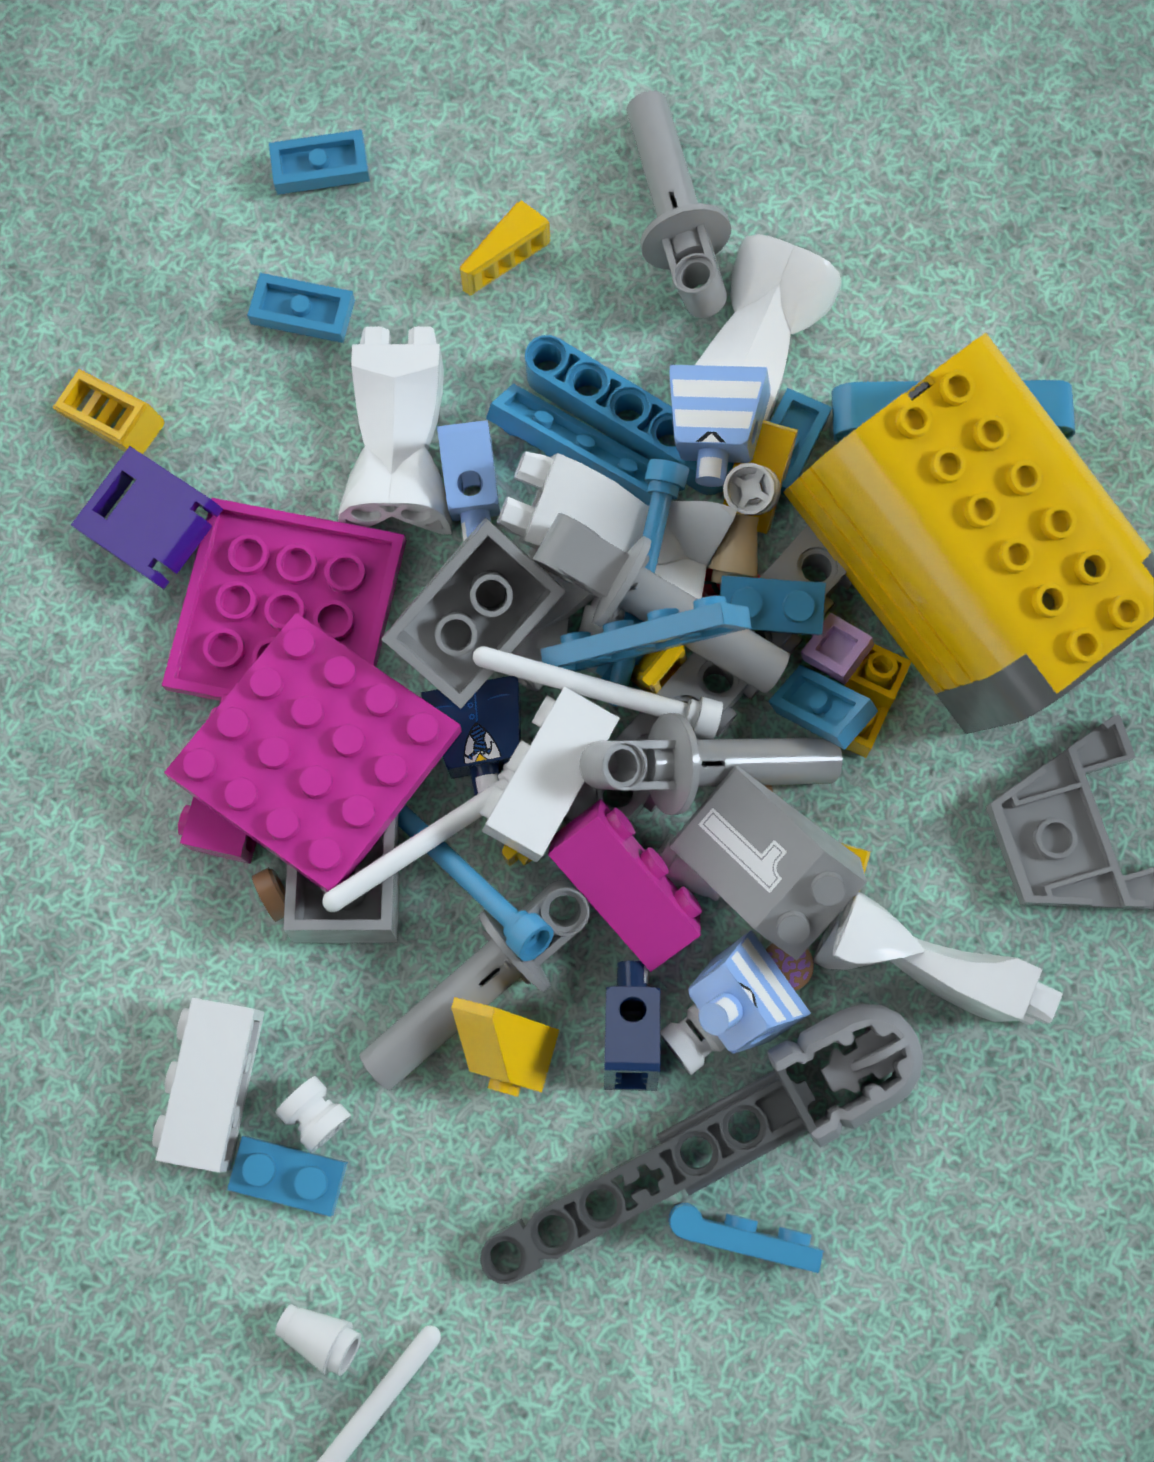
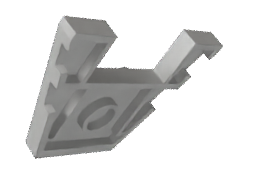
(1057, 836)

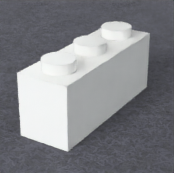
(545, 774)
(208, 1085)

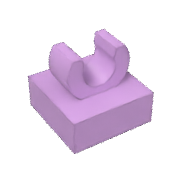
(838, 649)

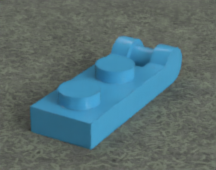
(740, 1236)

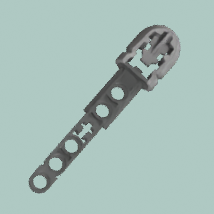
(782, 1116)

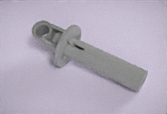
(685, 231)
(624, 583)
(678, 763)
(477, 980)

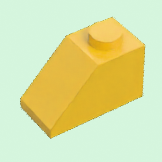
(504, 1046)

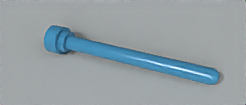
(664, 482)
(524, 931)

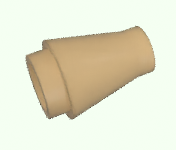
(737, 551)

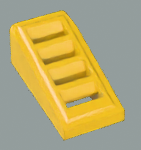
(507, 245)
(135, 427)
(658, 668)

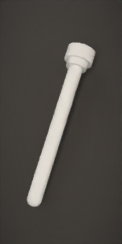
(701, 714)
(411, 849)
(382, 1396)

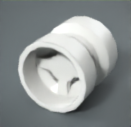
(743, 485)
(686, 1045)
(316, 1117)

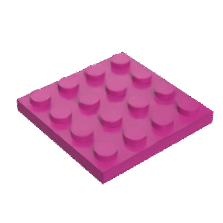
(261, 571)
(314, 753)

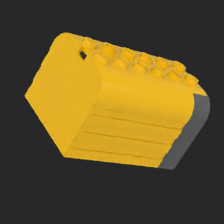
(981, 541)

